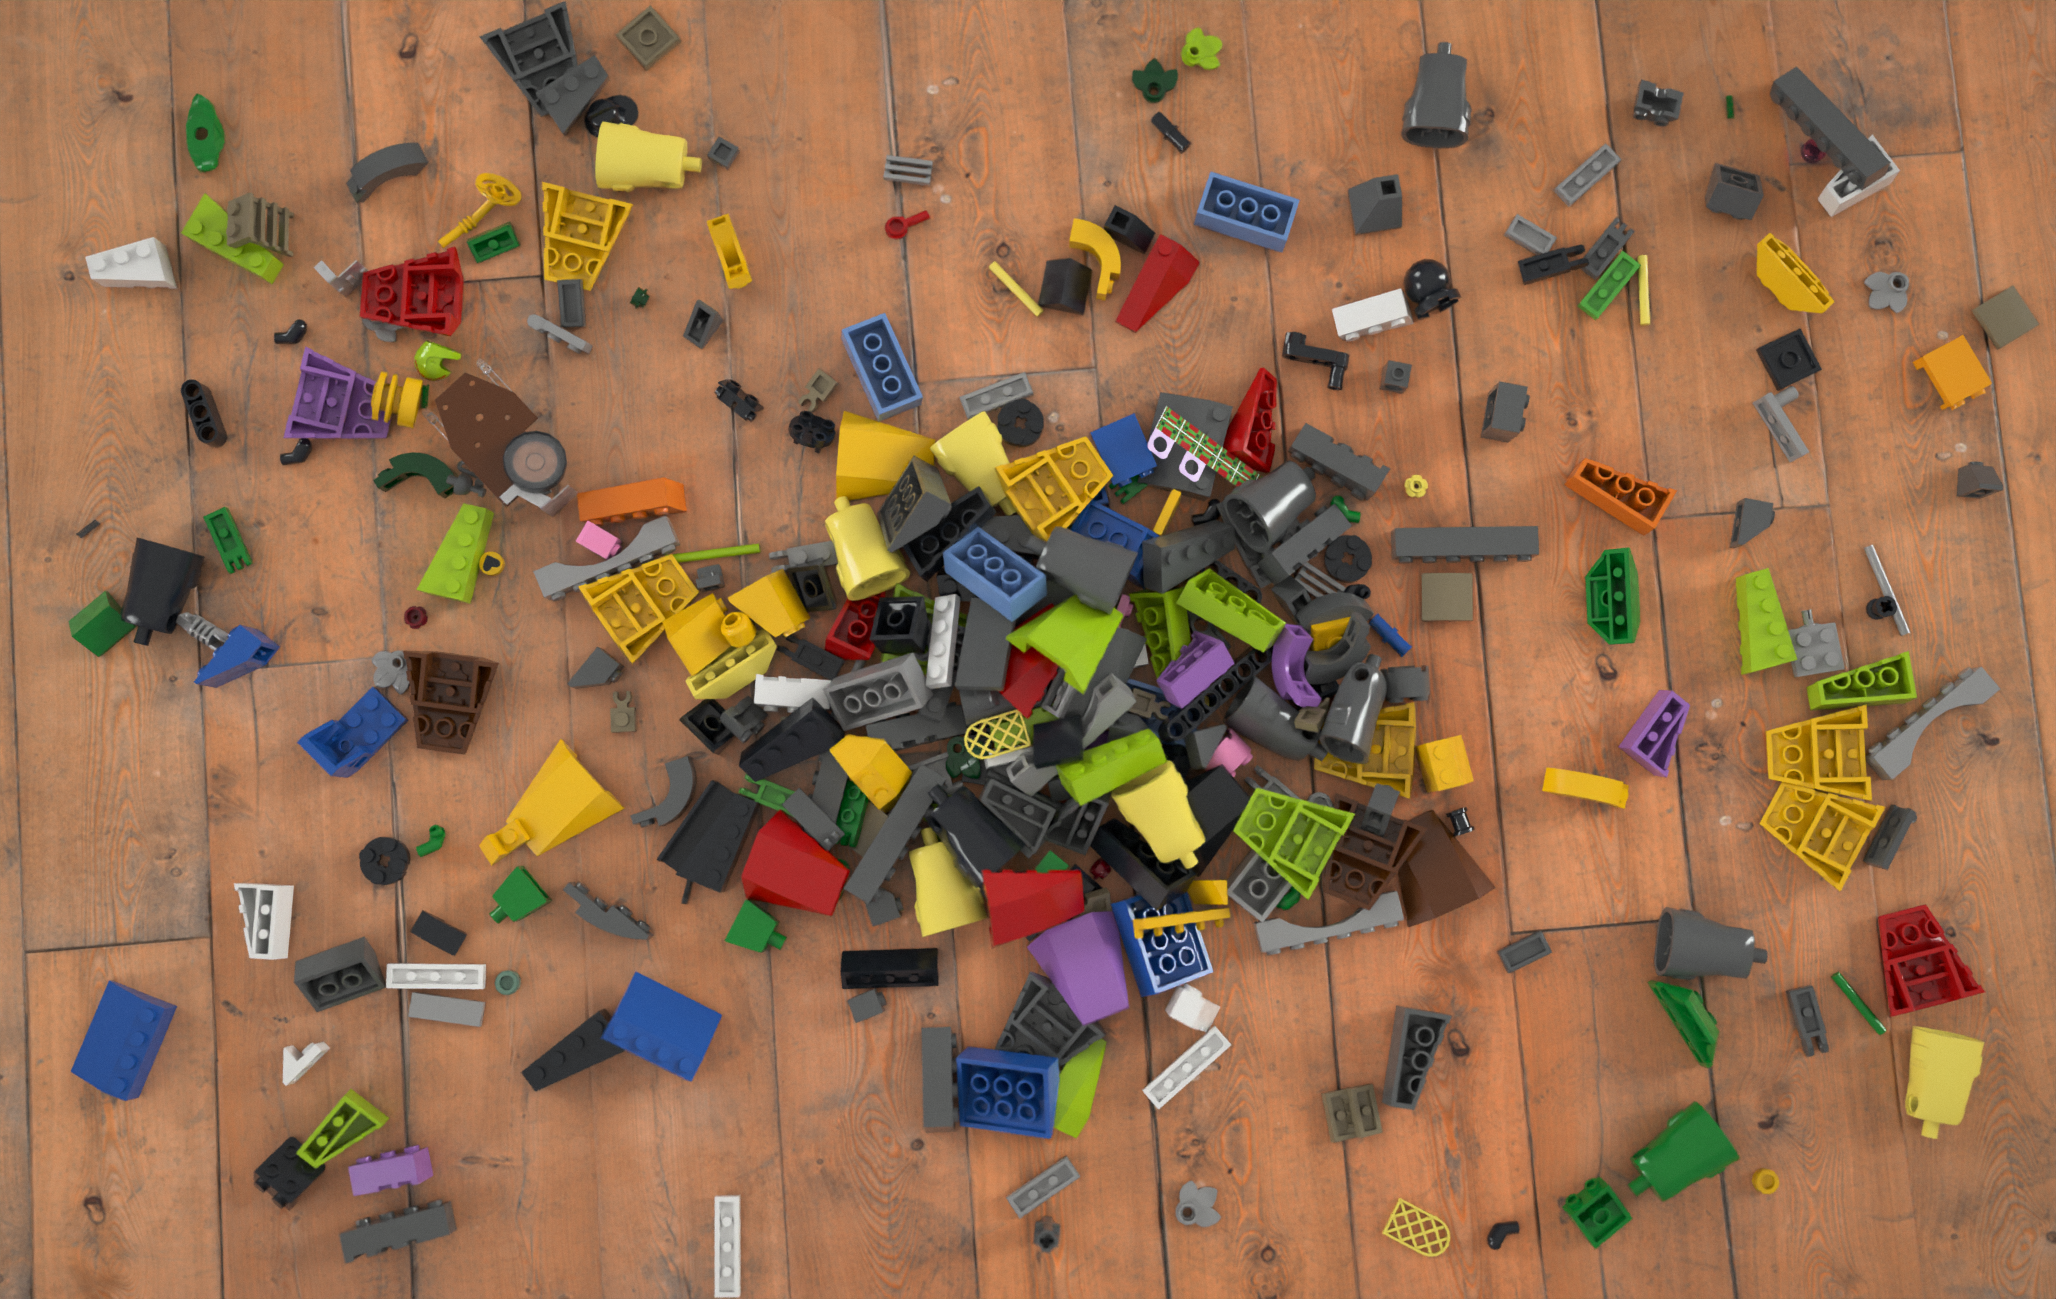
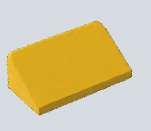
(1209, 892)

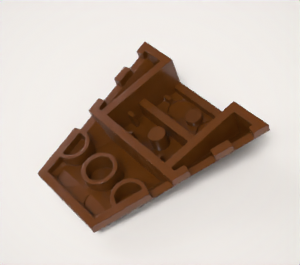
(447, 697)
(1366, 862)
(1439, 874)

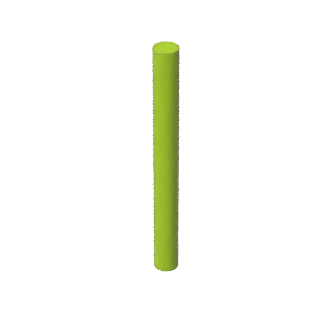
(717, 553)

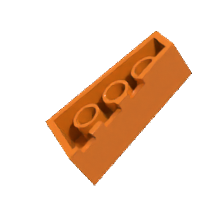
(1621, 495)
(632, 501)

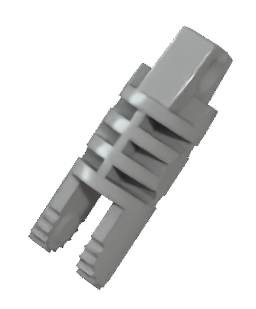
(202, 630)

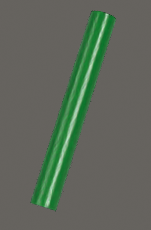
(1859, 1003)

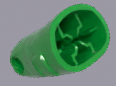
(1682, 1154)

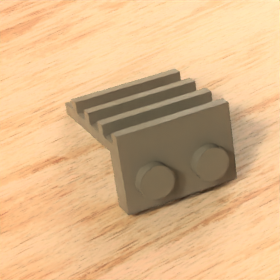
(247, 224)

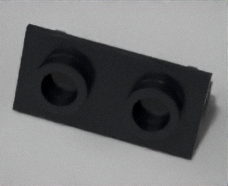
(746, 403)

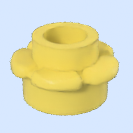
(1416, 492)

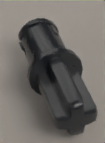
(1170, 132)

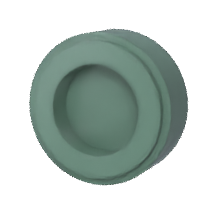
(507, 982)

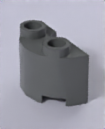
(1657, 104)
(744, 719)

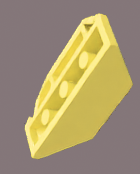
(733, 669)

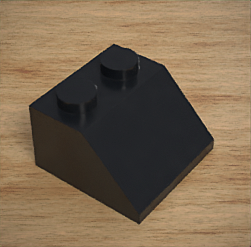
(900, 625)

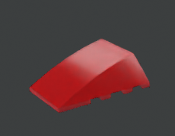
(416, 294)
(1028, 674)
(792, 869)
(1030, 901)
(1921, 963)

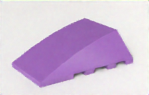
(333, 402)
(1085, 965)

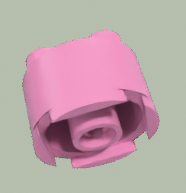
(1231, 753)

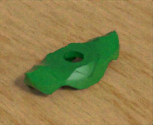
(204, 152)

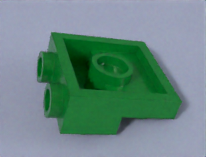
(1596, 1211)

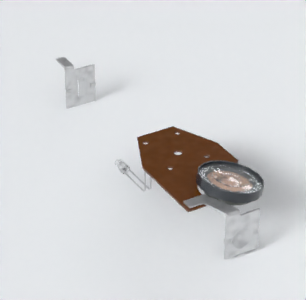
(508, 457)

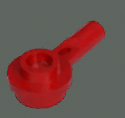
(897, 227)

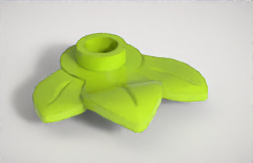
(1204, 49)

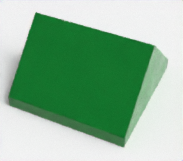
(100, 625)

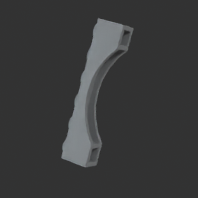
(653, 539)
(1108, 703)
(1896, 751)
(1278, 933)

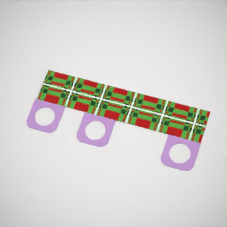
(1199, 448)

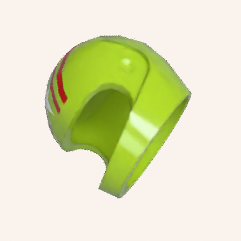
(429, 360)

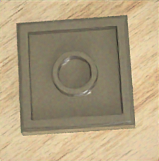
(648, 38)

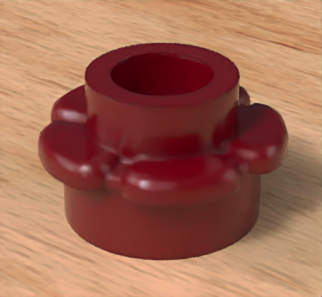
(410, 614)
(1100, 869)

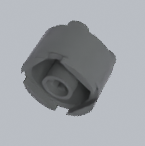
(1407, 682)

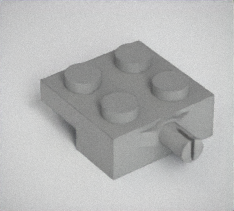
(1815, 647)

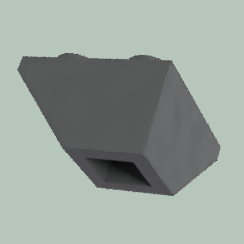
(1376, 205)

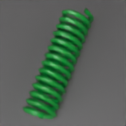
(1729, 106)
(424, 396)

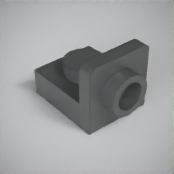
(710, 578)

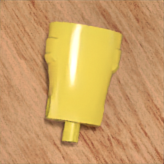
(640, 159)
(972, 455)
(861, 552)
(1161, 813)
(942, 892)
(1941, 1076)

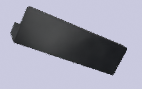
(695, 824)
(889, 968)

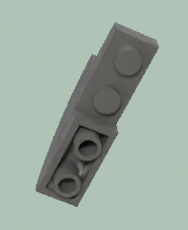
(936, 706)
(615, 920)

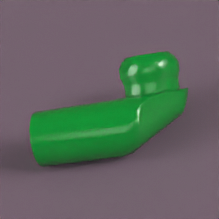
(1352, 516)
(435, 842)
(1289, 899)

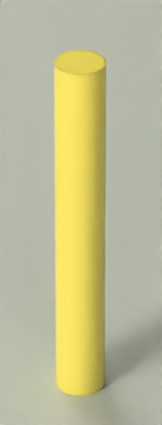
(1016, 289)
(1643, 290)

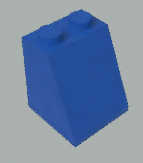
(1124, 450)

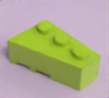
(343, 1126)

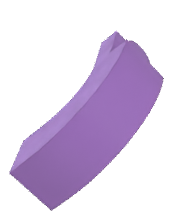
(1288, 666)

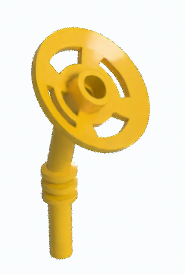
(495, 195)

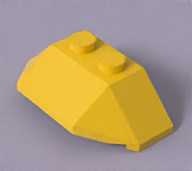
(1790, 278)
(873, 769)

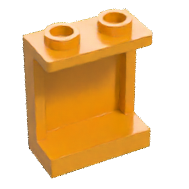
(1955, 372)

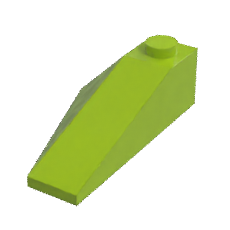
(1077, 1089)

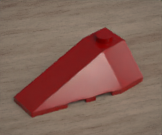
(1160, 279)
(1252, 425)
(853, 628)

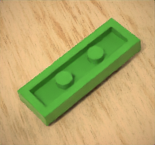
(1609, 285)

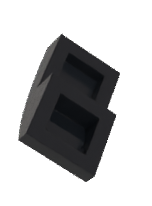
(438, 933)

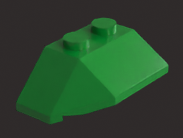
(1614, 597)
(1690, 1019)

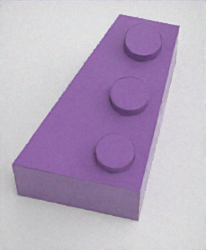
(1195, 669)
(1656, 732)
(390, 1170)

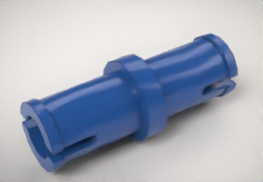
(1389, 635)

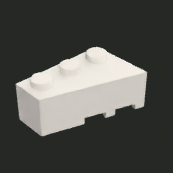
(1842, 194)
(134, 264)
(1372, 315)
(789, 693)
(266, 918)
(1192, 1009)

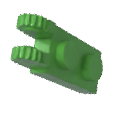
(769, 794)

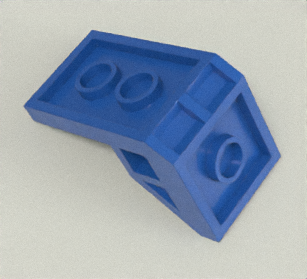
(1107, 525)
(352, 741)

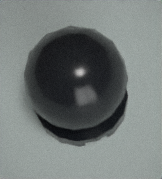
(1428, 285)

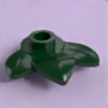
(1154, 79)
(963, 761)

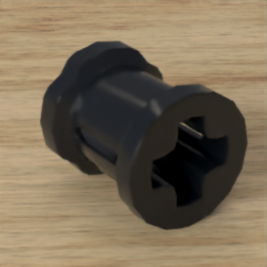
(1874, 609)
(1460, 821)

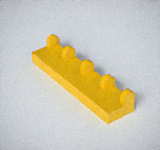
(1179, 919)

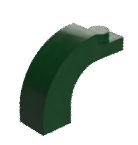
(417, 464)

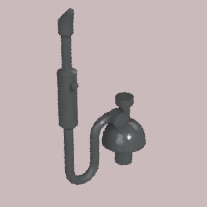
(464, 483)

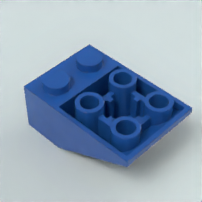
(241, 654)

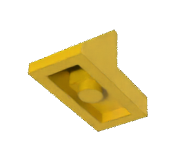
(504, 841)

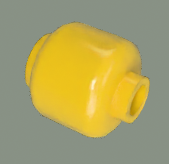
(738, 629)

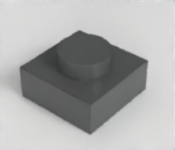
(723, 153)

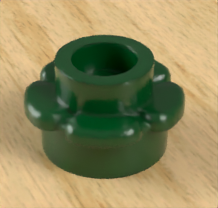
(639, 298)

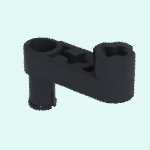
(1296, 350)

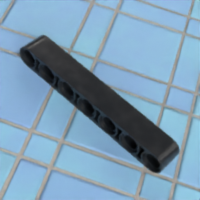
(1216, 694)

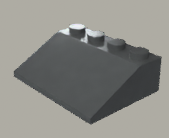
(1205, 415)
(913, 504)

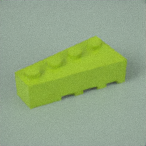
(208, 229)
(456, 563)
(1231, 610)
(1761, 623)
(1163, 624)
(1874, 684)
(1038, 716)
(1111, 765)

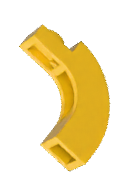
(1100, 244)
(729, 251)
(1585, 787)

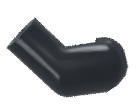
(293, 335)
(299, 454)
(1210, 514)
(1359, 590)
(1499, 1231)

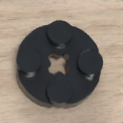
(1024, 410)
(1352, 546)
(371, 857)

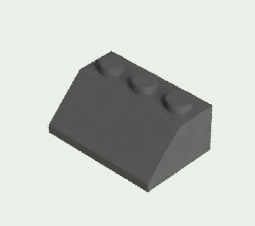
(339, 974)

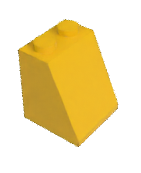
(772, 604)
(697, 633)
(1444, 764)

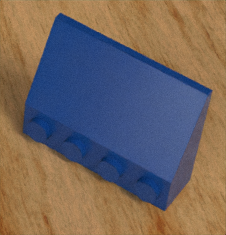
(1165, 959)
(662, 1027)
(123, 1041)
(1007, 1091)

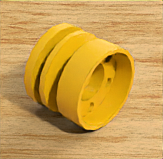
(396, 399)

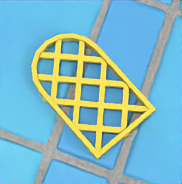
(990, 737)
(1386, 1231)

